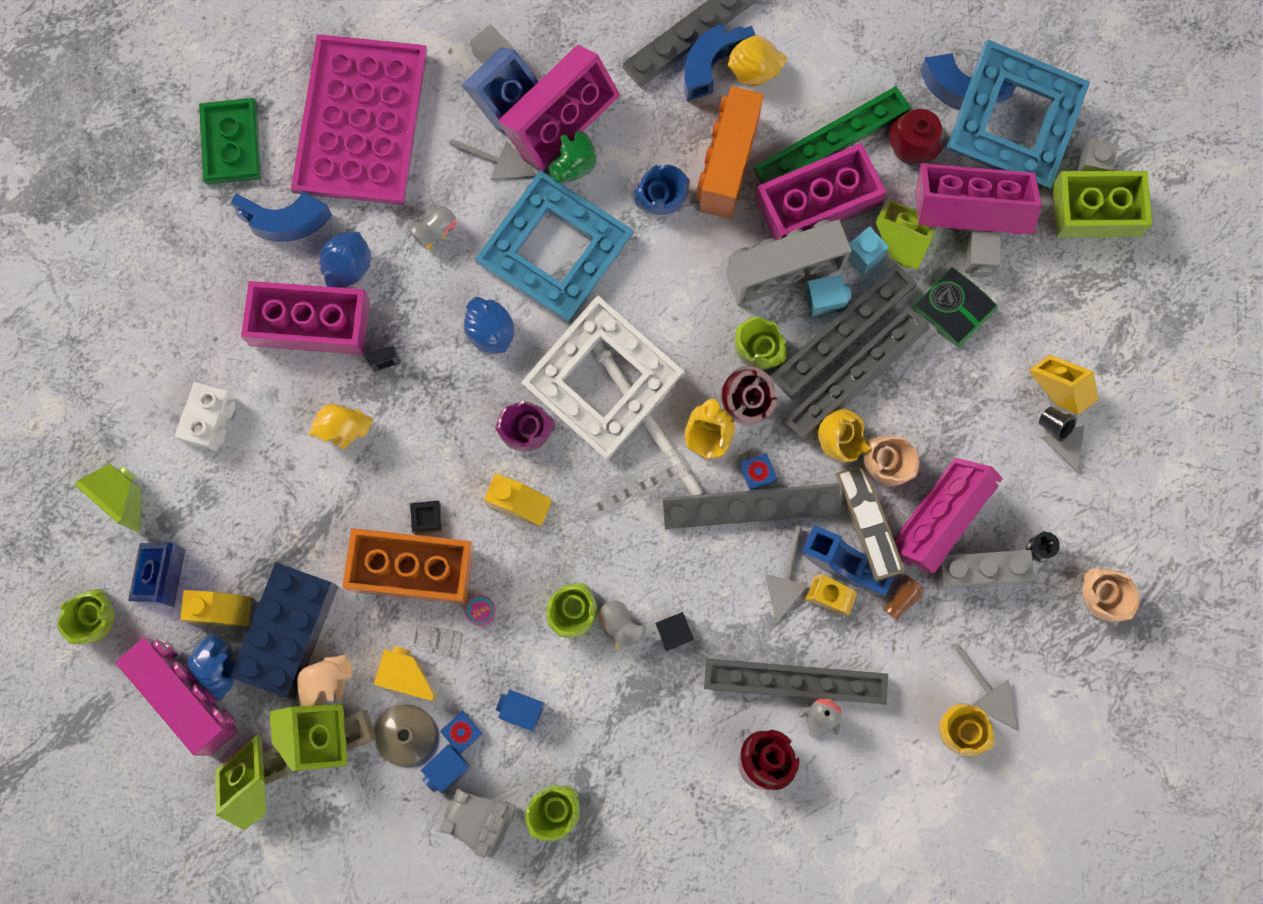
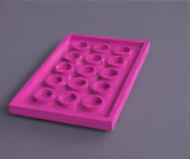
(359, 119)

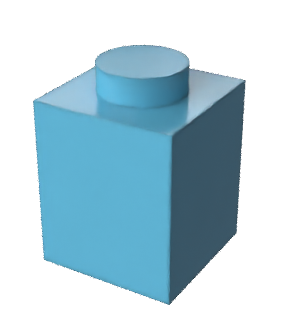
(867, 251)
(827, 295)

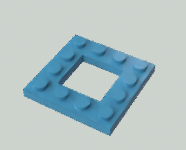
(1005, 64)
(544, 196)

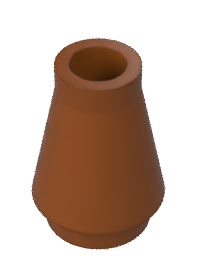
(903, 597)

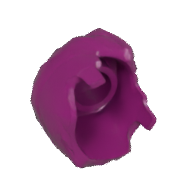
(524, 426)

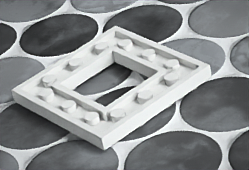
(657, 377)

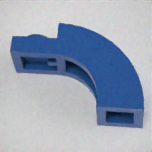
(704, 55)
(950, 83)
(283, 224)
(842, 561)

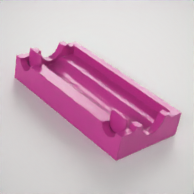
(945, 513)

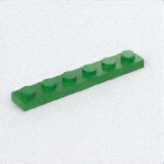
(835, 135)

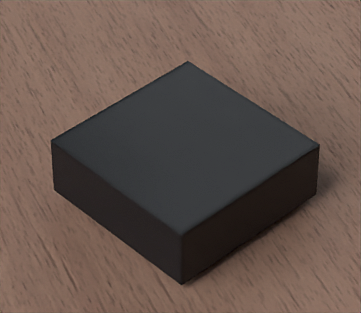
(383, 358)
(426, 517)
(674, 631)

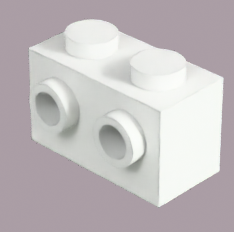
(205, 417)

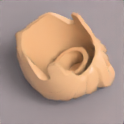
(891, 460)
(1110, 595)
(323, 680)

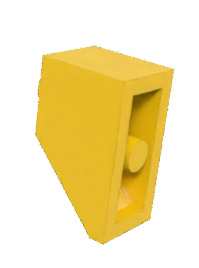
(1066, 383)
(517, 500)
(216, 608)
(403, 674)

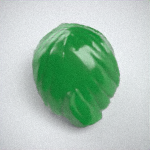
(576, 158)

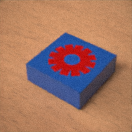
(758, 472)
(461, 732)

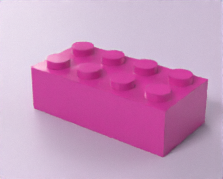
(559, 105)
(821, 191)
(977, 199)
(305, 317)
(177, 696)

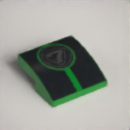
(955, 307)

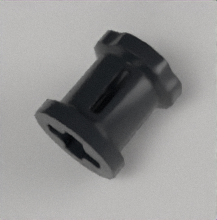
(1043, 538)

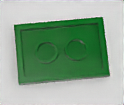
(230, 141)

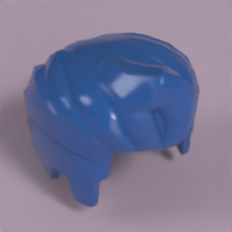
(662, 190)
(344, 259)
(488, 326)
(212, 665)

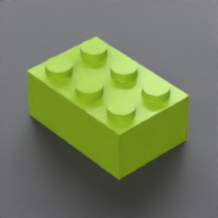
(1101, 204)

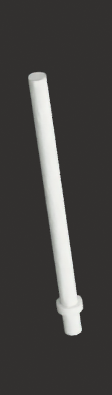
(605, 357)

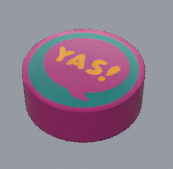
(480, 610)

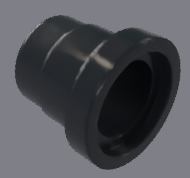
(1057, 423)

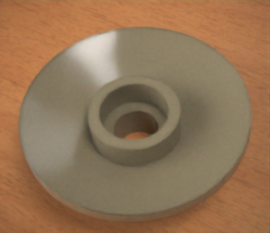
(421, 735)

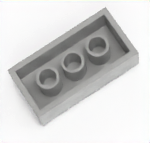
(787, 261)

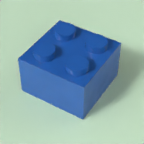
(500, 84)

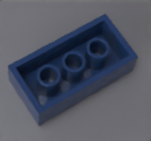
(284, 630)

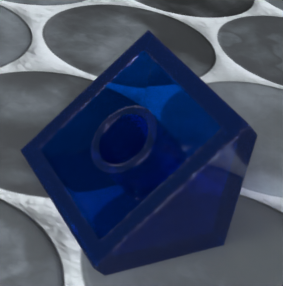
(157, 574)

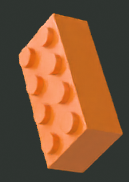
(729, 151)
(408, 566)

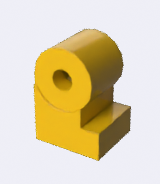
(831, 595)

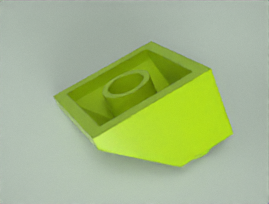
(903, 235)
(115, 494)
(310, 736)
(242, 786)

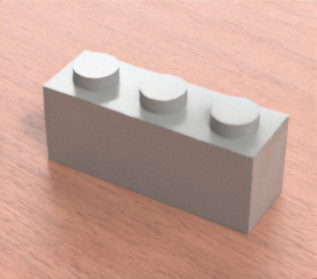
(985, 570)

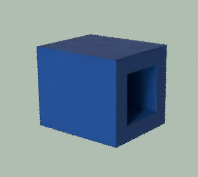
(520, 710)
(444, 769)

